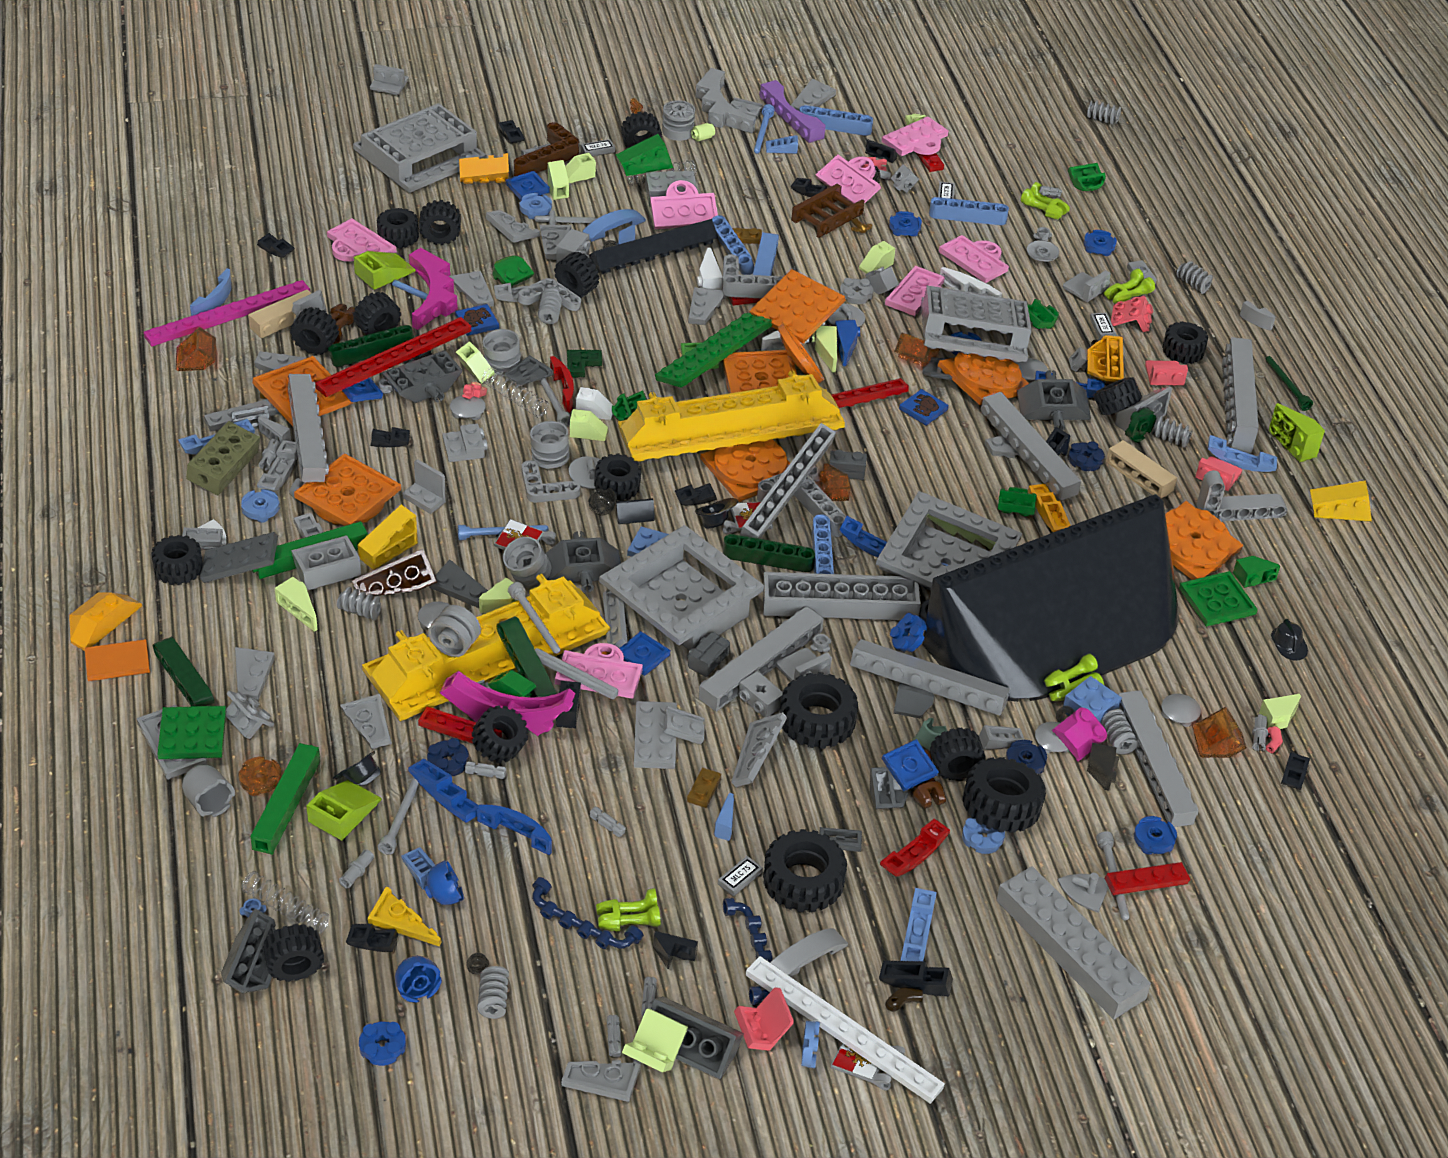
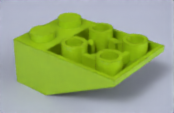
(381, 268)
(1296, 432)
(341, 808)

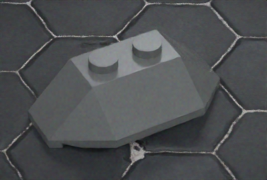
(246, 963)

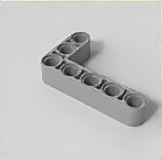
(744, 285)
(812, 499)
(1237, 507)

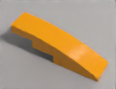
(1049, 508)

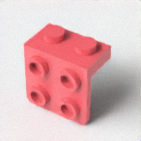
(1133, 309)
(1166, 372)
(1228, 472)
(766, 1023)

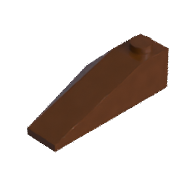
(401, 576)

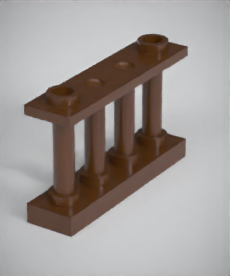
(826, 199)

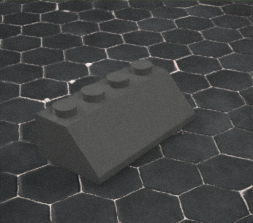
(707, 1042)

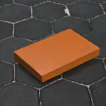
(117, 660)

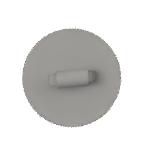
(847, 312)
(583, 471)

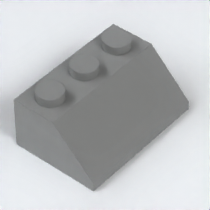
(1155, 401)
(327, 562)

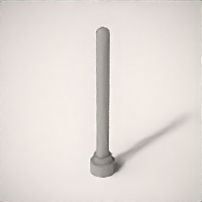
(562, 417)
(517, 592)
(388, 842)
(1105, 842)

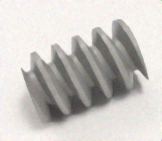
(1102, 112)
(1195, 276)
(550, 306)
(1172, 431)
(360, 603)
(1119, 731)
(493, 992)

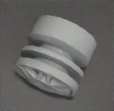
(678, 120)
(502, 349)
(549, 444)
(526, 560)

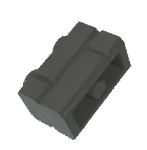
(849, 462)
(708, 654)

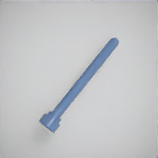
(767, 112)
(465, 532)

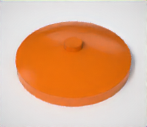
(798, 354)

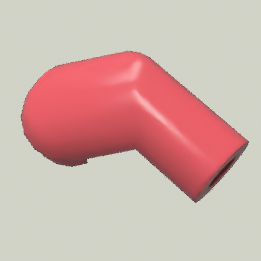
(1277, 740)

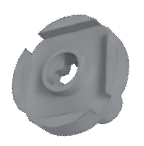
(864, 289)

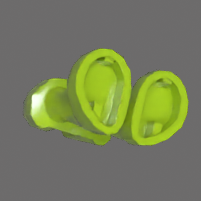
(1053, 207)
(1137, 283)
(1087, 664)
(612, 910)

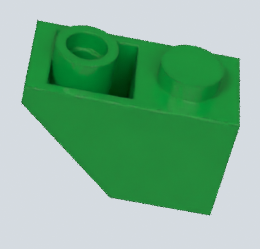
(1255, 571)
(512, 684)

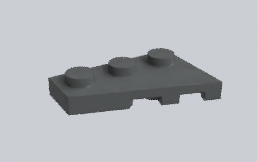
(458, 584)

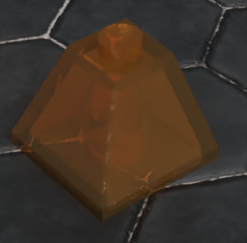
(1218, 735)

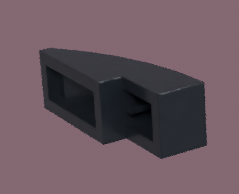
(917, 975)

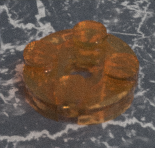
(259, 785)

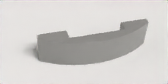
(281, 467)
(808, 950)

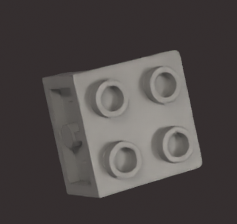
(428, 489)

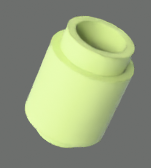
(703, 132)

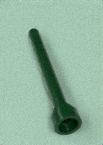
(1304, 401)

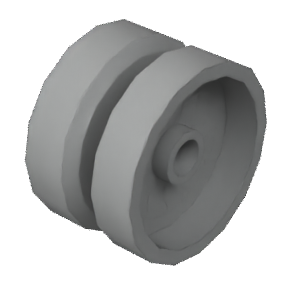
(454, 630)

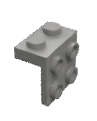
(1086, 286)
(804, 662)

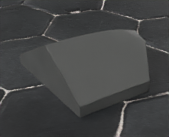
(933, 371)
(912, 701)
(885, 789)

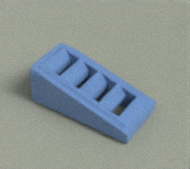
(783, 145)
(723, 824)
(420, 867)

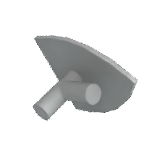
(1085, 889)

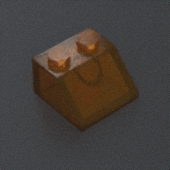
(914, 349)
(196, 351)

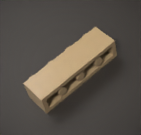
(275, 316)
(1141, 469)

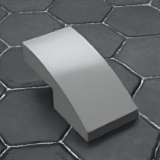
(506, 293)
(1258, 317)
(307, 525)

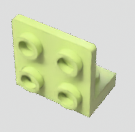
(656, 1041)

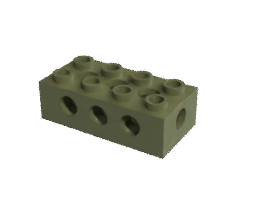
(232, 449)

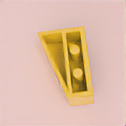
(1342, 502)
(389, 538)

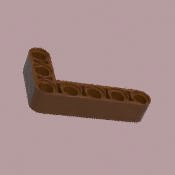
(563, 147)

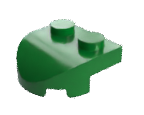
(1087, 177)
(512, 270)
(1041, 315)
(627, 405)
(1017, 501)

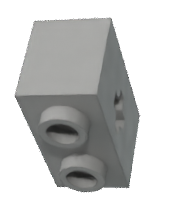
(760, 694)

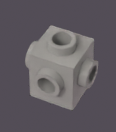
(904, 179)

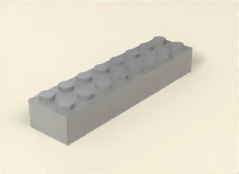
(1240, 395)
(840, 595)
(1073, 942)

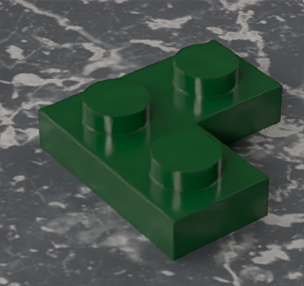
(580, 358)

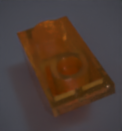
(835, 483)

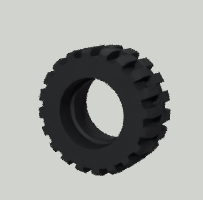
(820, 691)
(1004, 794)
(799, 891)

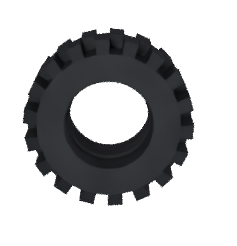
(637, 123)
(398, 227)
(440, 232)
(577, 273)
(376, 313)
(314, 331)
(1185, 342)
(1117, 396)
(619, 474)
(177, 559)
(493, 746)
(956, 752)
(293, 952)

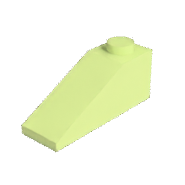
(826, 345)
(296, 600)

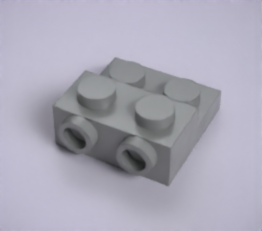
(465, 444)

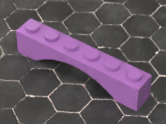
(807, 126)

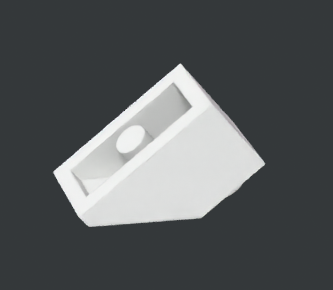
(594, 401)

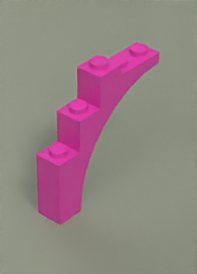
(441, 287)
(476, 699)

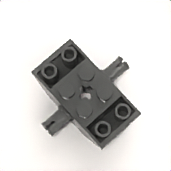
(424, 377)
(1053, 400)
(582, 559)

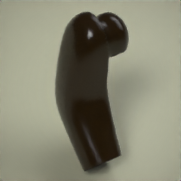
(903, 996)

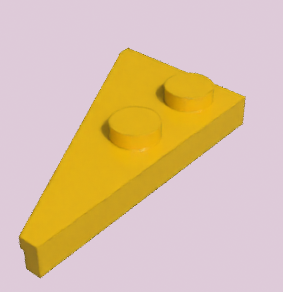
(394, 914)

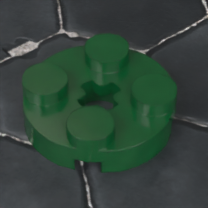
(1140, 424)

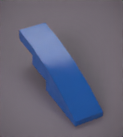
(442, 789)

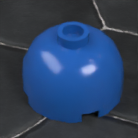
(443, 884)
(417, 978)

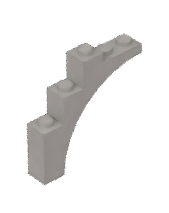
(718, 109)

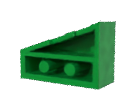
(645, 157)

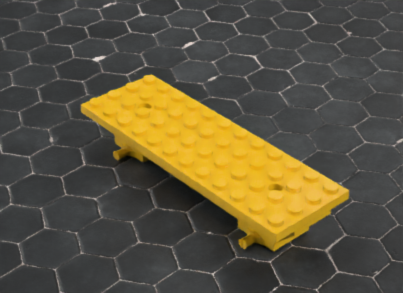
(672, 428)
(416, 670)

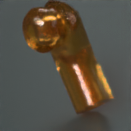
(637, 106)

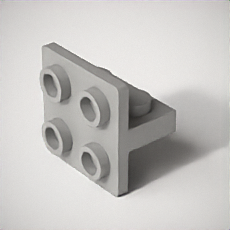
(388, 79)
(246, 714)

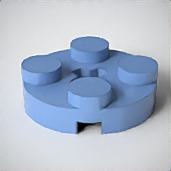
(535, 205)
(252, 500)
(984, 845)
(810, 1044)

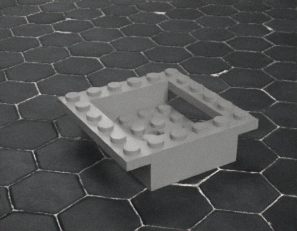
(414, 138)
(978, 311)
(918, 550)
(660, 576)

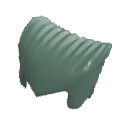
(928, 733)

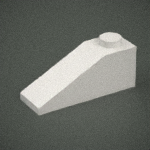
(709, 272)

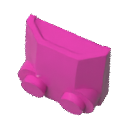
(1080, 731)

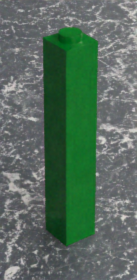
(283, 556)
(285, 799)

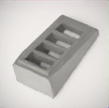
(273, 430)
(994, 736)

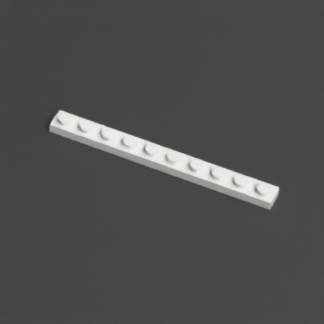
(847, 1030)

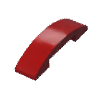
(561, 372)
(917, 850)

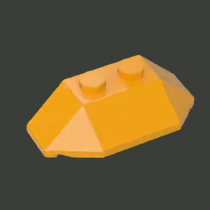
(1106, 359)
(99, 617)

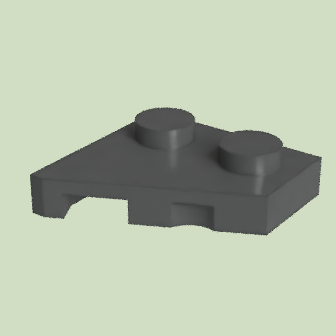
(528, 371)

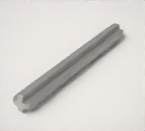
(577, 674)

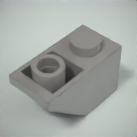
(882, 279)

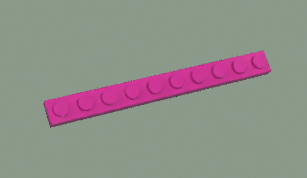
(221, 314)

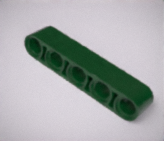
(369, 345)
(768, 553)
(524, 656)
(183, 672)

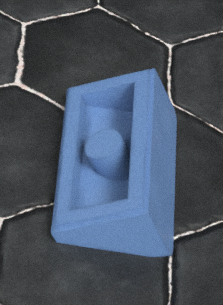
(627, 234)

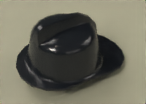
(716, 513)
(1290, 640)
(361, 772)

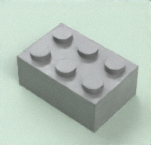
(658, 182)

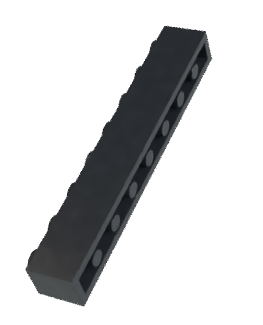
(653, 246)

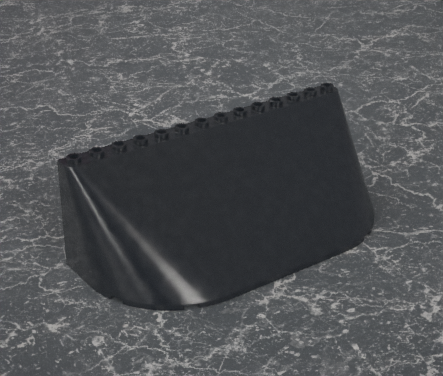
(1057, 598)

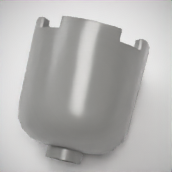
(207, 790)

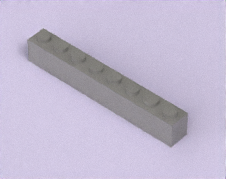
(306, 428)
(1030, 446)
(788, 482)
(761, 657)
(930, 677)
(1158, 762)

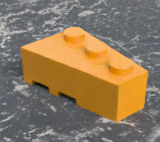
(484, 169)

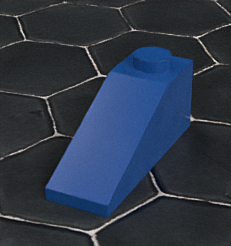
(846, 338)

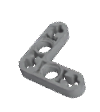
(529, 295)
(570, 488)

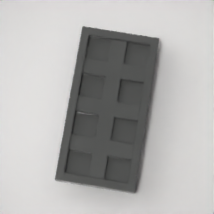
(239, 557)

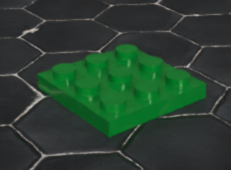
(1218, 598)
(192, 732)

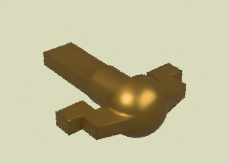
(862, 228)

